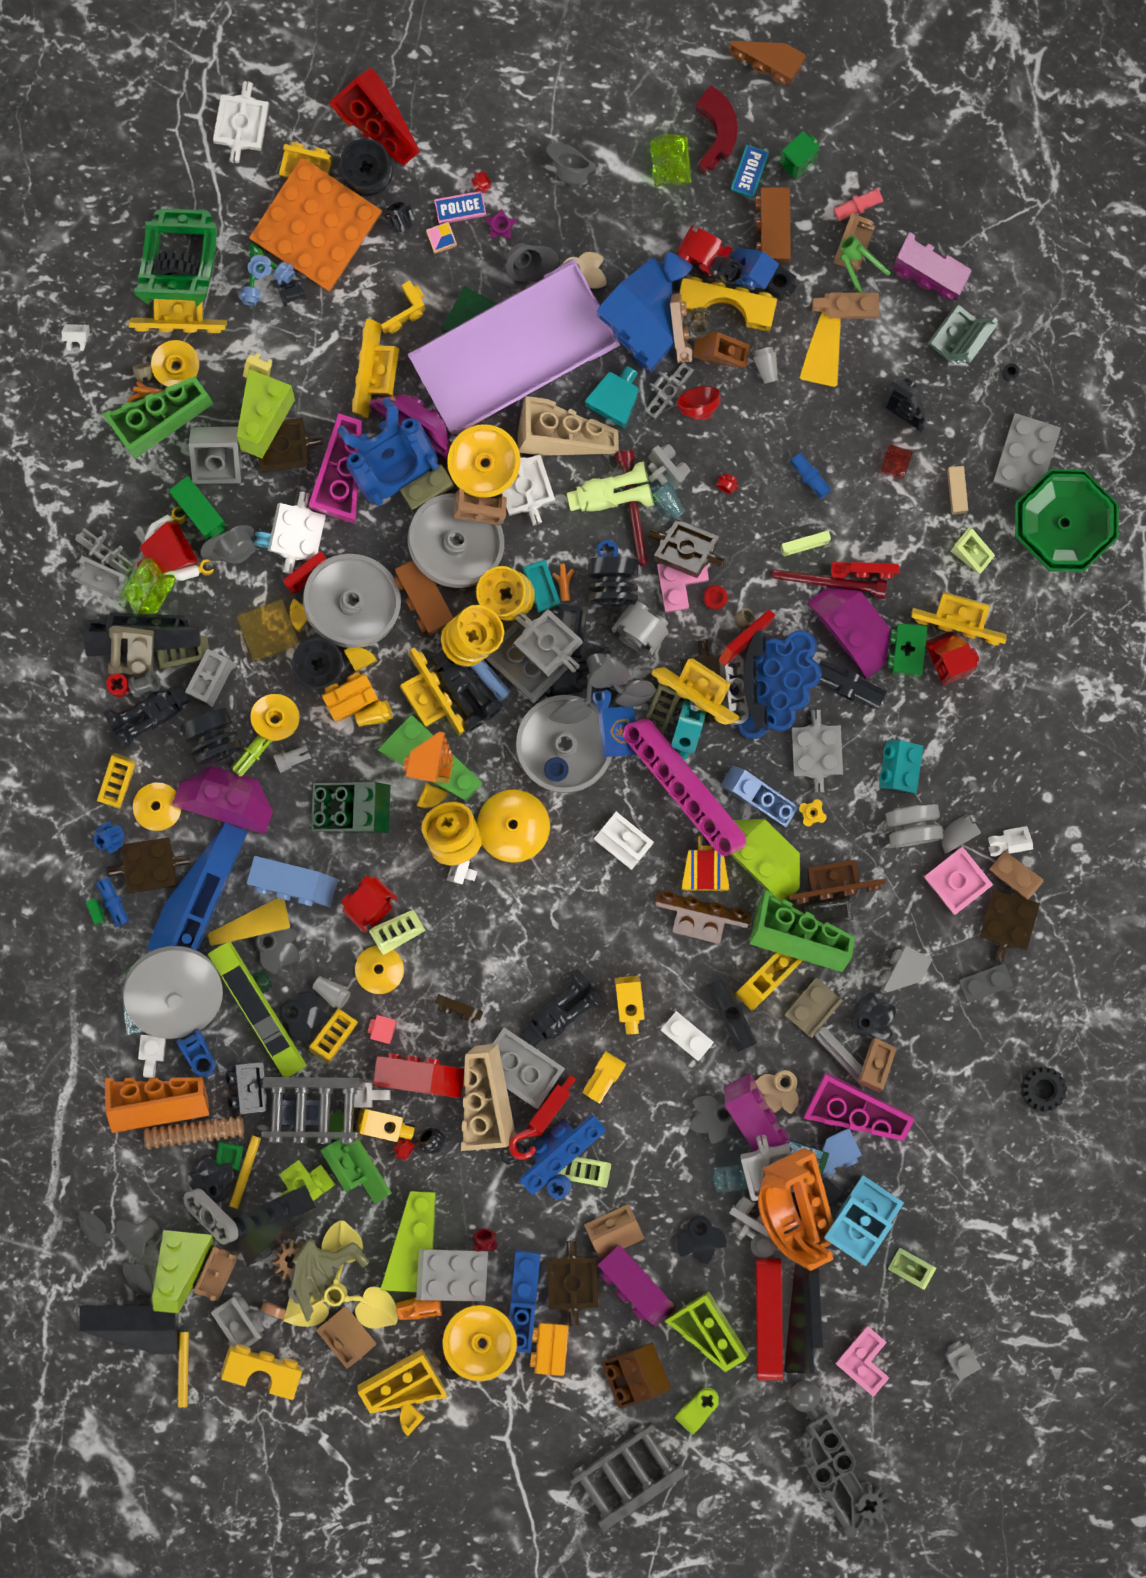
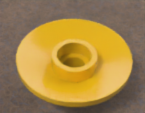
(170, 353)
(279, 707)
(162, 818)
(383, 982)

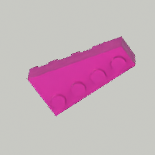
(335, 487)
(850, 1107)

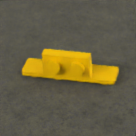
(177, 315)
(375, 369)
(961, 615)
(701, 687)
(427, 698)

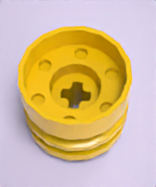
(493, 586)
(472, 635)

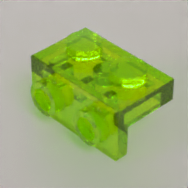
(670, 160)
(148, 588)

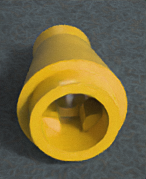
(374, 714)

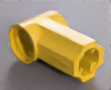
(605, 1074)

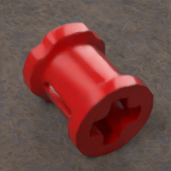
(116, 692)

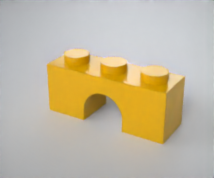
(242, 1362)

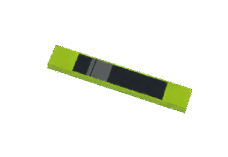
(257, 1009)

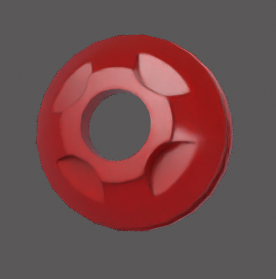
(699, 402)

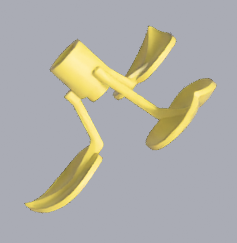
(375, 1307)

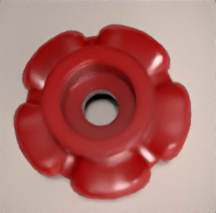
(481, 181)
(727, 483)
(403, 1149)

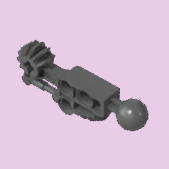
(805, 1398)

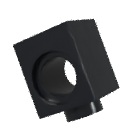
(781, 292)

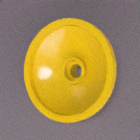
(478, 444)
(517, 843)
(463, 1338)

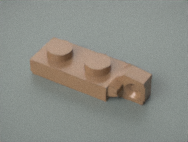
(848, 305)
(680, 329)

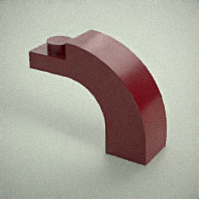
(721, 114)

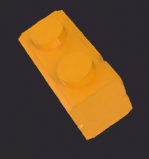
(349, 697)
(551, 1348)

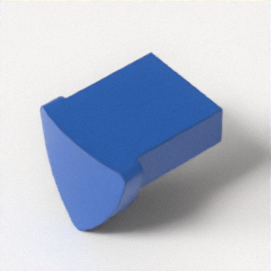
(675, 267)

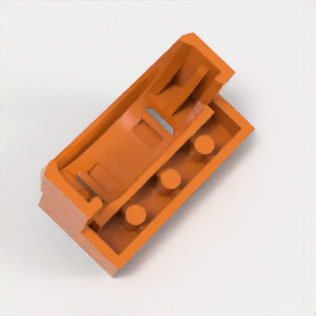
(778, 1212)

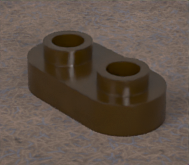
(448, 1005)

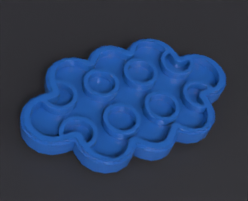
(784, 681)

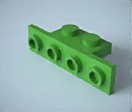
(352, 1163)

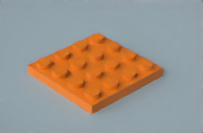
(315, 224)

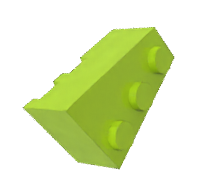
(178, 1267)
(709, 1331)

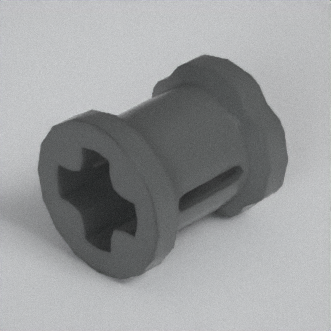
(144, 684)

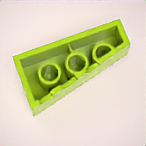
(413, 1234)

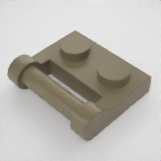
(138, 654)

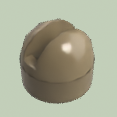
(143, 370)
(744, 618)

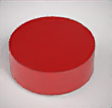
(715, 597)

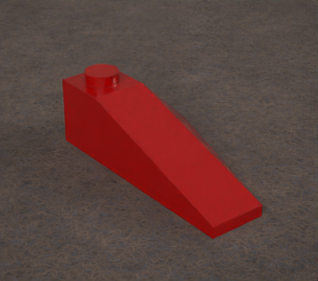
(373, 111)

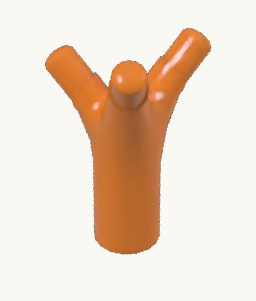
(143, 391)
(563, 581)

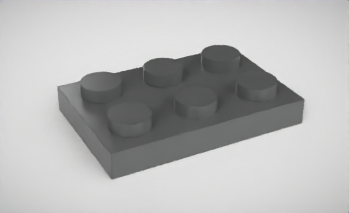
(519, 669)

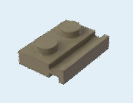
(813, 1007)

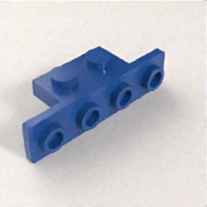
(559, 1149)

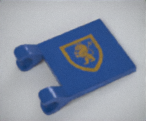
(612, 723)

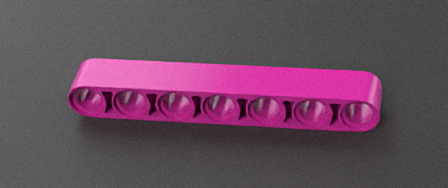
(684, 786)

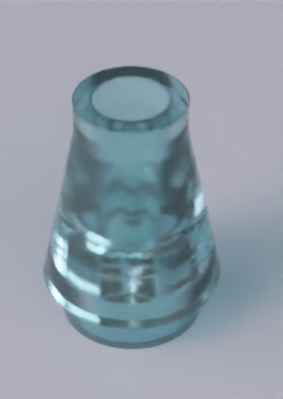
(669, 501)

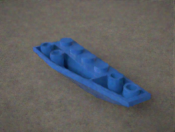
(195, 900)

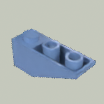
(758, 795)

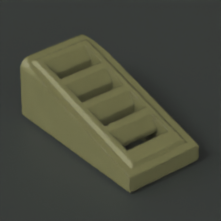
(163, 660)
(669, 712)

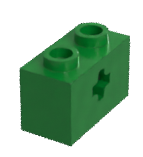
(799, 155)
(916, 639)

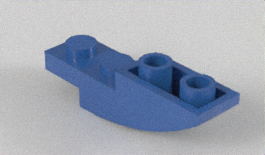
(524, 1297)

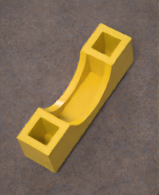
(756, 309)

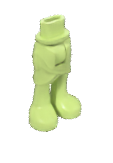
(600, 495)

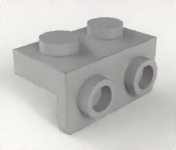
(237, 1322)

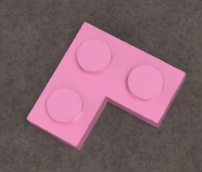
(674, 589)
(858, 1364)

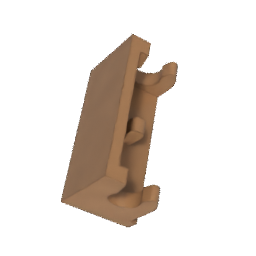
(862, 230)
(479, 509)
(216, 1273)

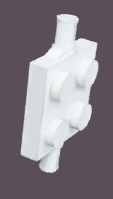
(241, 122)
(529, 489)
(296, 532)

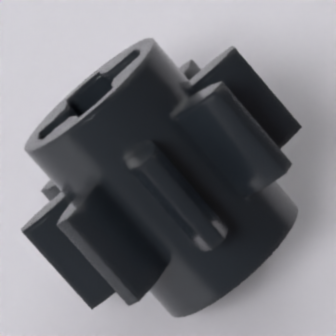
(399, 217)

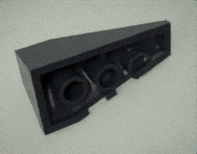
(905, 402)
(132, 1326)

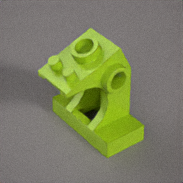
(316, 1181)

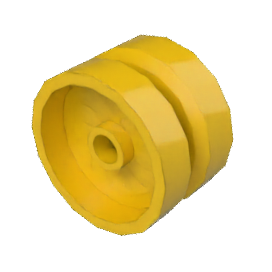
(451, 833)

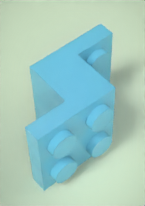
(864, 1220)

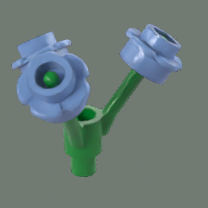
(261, 266)

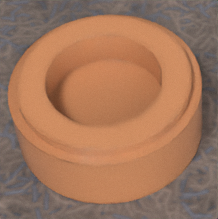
(273, 1309)

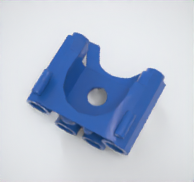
(390, 458)

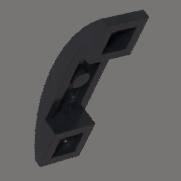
(756, 650)

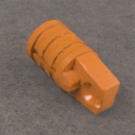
(418, 1309)

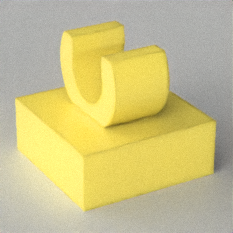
(258, 365)

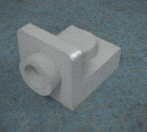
(962, 1359)

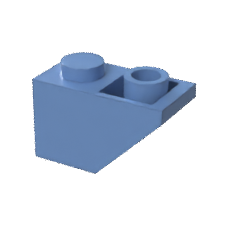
(842, 1151)

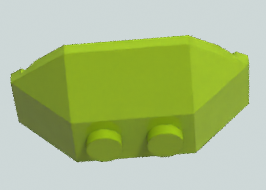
(769, 858)

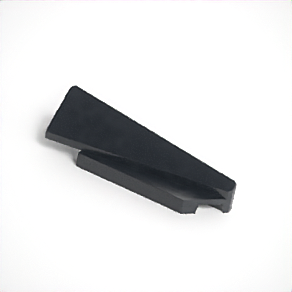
(169, 632)
(804, 1321)

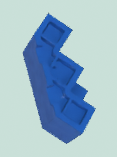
(642, 314)

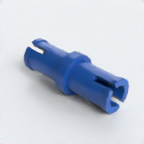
(810, 475)
(112, 902)

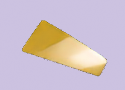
(823, 353)
(262, 920)

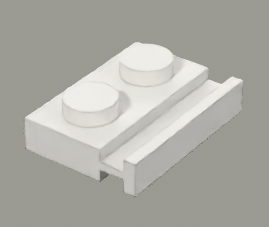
(623, 840)

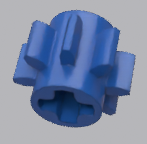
(109, 837)

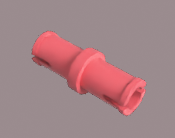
(858, 204)

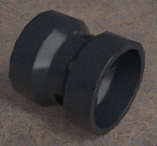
(726, 269)

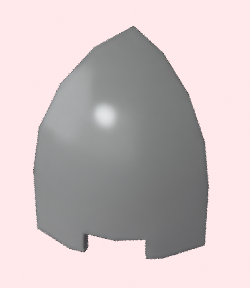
(958, 833)

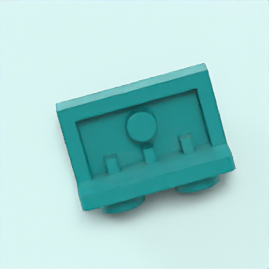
(901, 766)

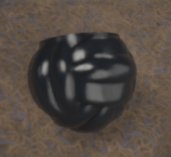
(431, 1141)
(506, 1156)

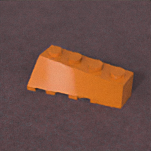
(430, 760)
(153, 1102)

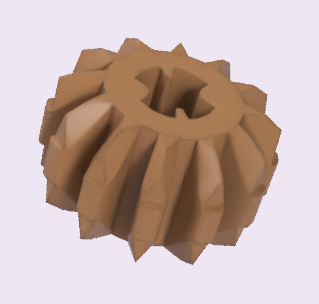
(284, 1263)

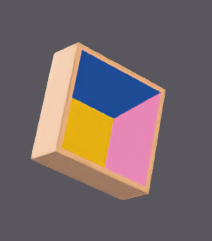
(441, 237)

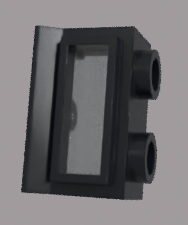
(575, 619)

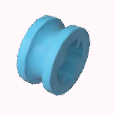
(262, 539)

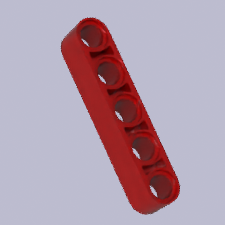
(769, 1319)

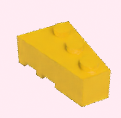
(402, 1384)

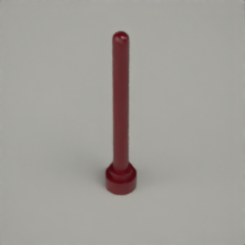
(625, 461)
(876, 588)

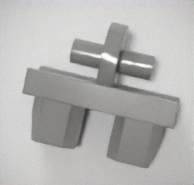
(664, 469)
(741, 1211)

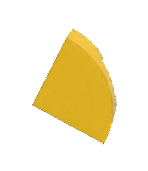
(297, 615)
(360, 658)
(431, 796)
(410, 1418)

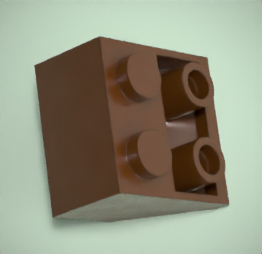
(636, 1375)

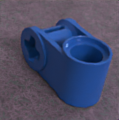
(197, 1052)

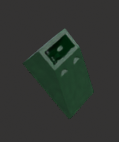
(351, 807)

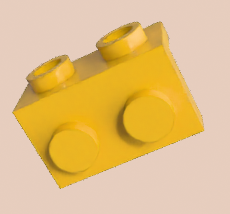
(296, 151)

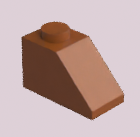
(721, 350)

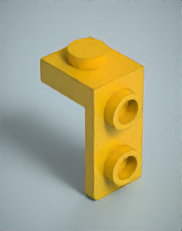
(415, 297)

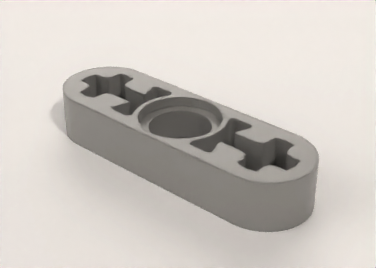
(741, 707)
(221, 1227)

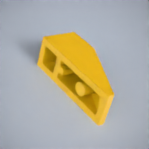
(766, 979)

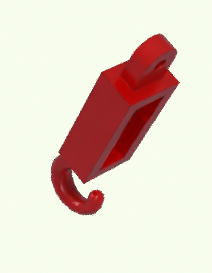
(541, 1119)

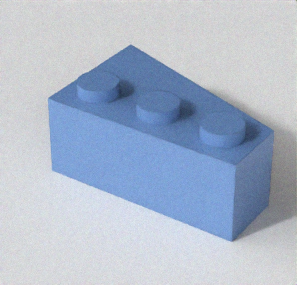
(291, 881)

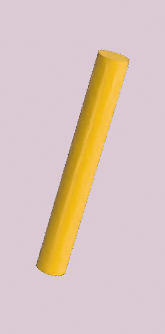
(245, 1171)
(183, 1369)

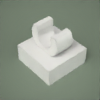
(75, 333)
(460, 872)

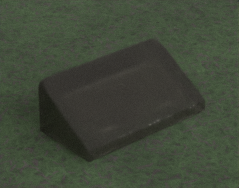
(831, 910)

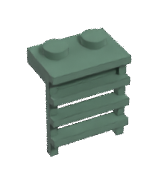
(961, 335)

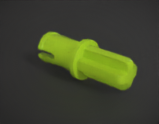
(250, 754)

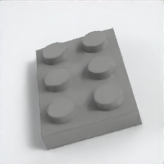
(1026, 453)
(526, 1069)
(451, 1275)

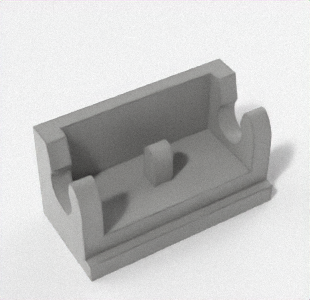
(101, 578)
(209, 677)

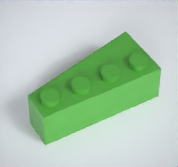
(158, 415)
(410, 735)
(799, 935)

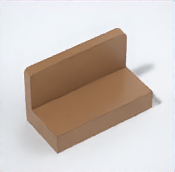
(614, 1230)
(346, 1337)

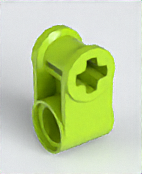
(694, 1413)

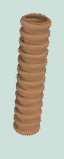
(194, 1132)

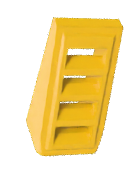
(116, 758)
(320, 1053)

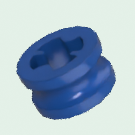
(611, 545)
(558, 1193)

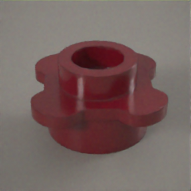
(484, 1240)

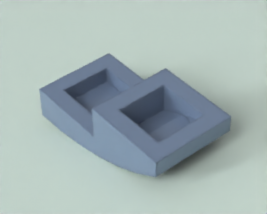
(289, 1112)

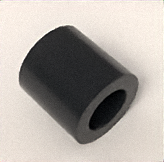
(1014, 368)

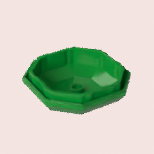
(1079, 500)

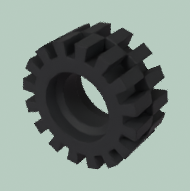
(176, 264)
(1054, 1078)

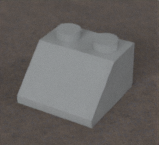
(215, 455)

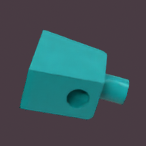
(615, 397)
(688, 729)

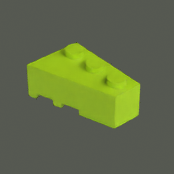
(262, 412)

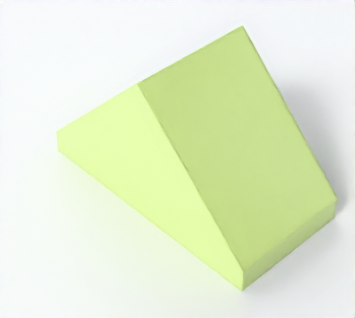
(973, 551)
(912, 1268)

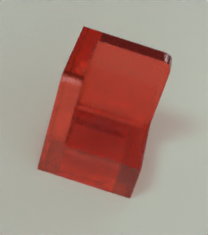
(896, 461)

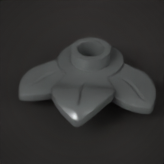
(279, 951)
(709, 1120)

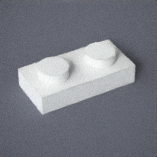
(687, 1036)

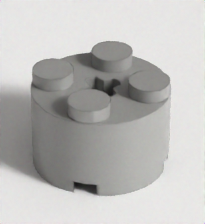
(640, 629)

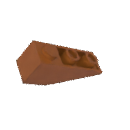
(773, 58)

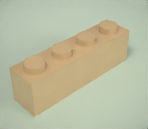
(486, 1101)

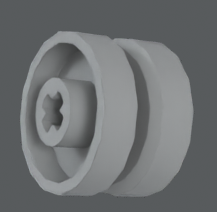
(914, 821)

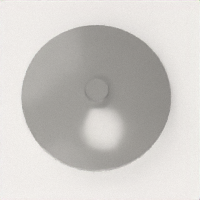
(451, 548)
(351, 600)
(575, 743)
(172, 992)

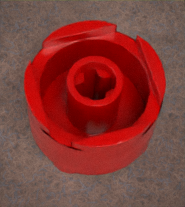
(701, 248)
(368, 903)

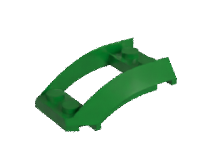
(174, 286)

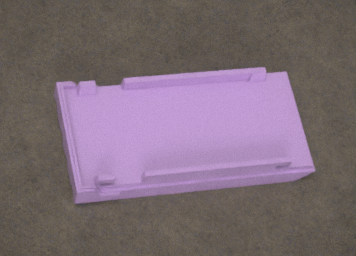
(513, 348)

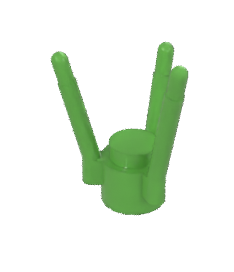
(854, 250)

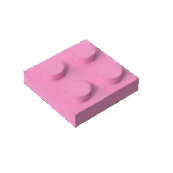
(958, 880)

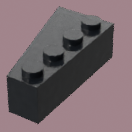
(268, 1224)

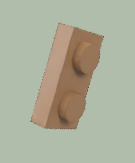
(1016, 875)
(877, 1065)

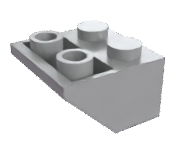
(906, 970)

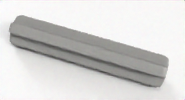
(842, 1056)

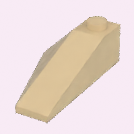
(555, 431)

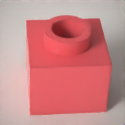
(382, 1029)

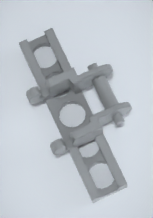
(661, 393)
(95, 546)

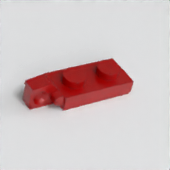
(863, 569)

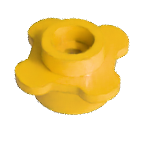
(809, 819)

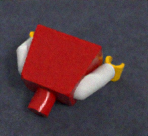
(170, 548)

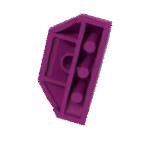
(429, 420)
(854, 627)
(225, 798)

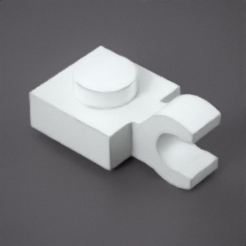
(1013, 839)
(152, 1050)
(365, 1097)

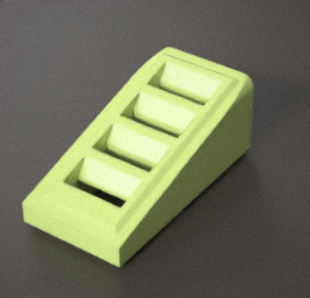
(393, 942)
(603, 1174)

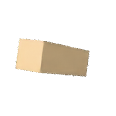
(957, 490)

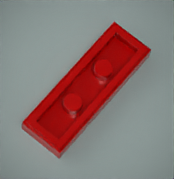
(745, 638)

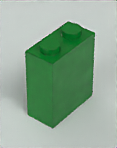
(198, 509)

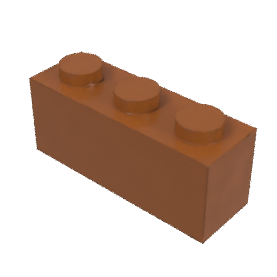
(774, 223)
(423, 598)

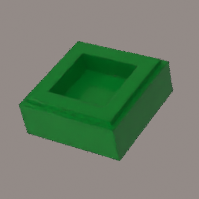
(96, 912)
(229, 1154)

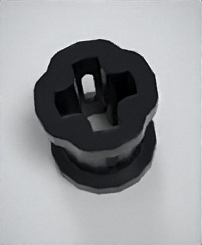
(291, 292)

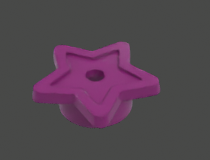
(496, 220)

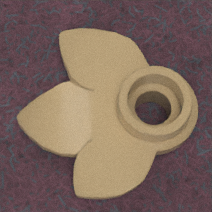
(588, 265)
(775, 1094)

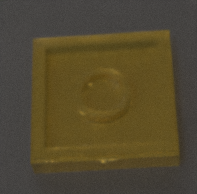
(268, 630)

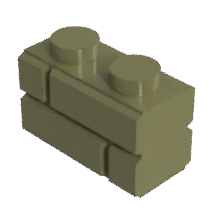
(426, 488)

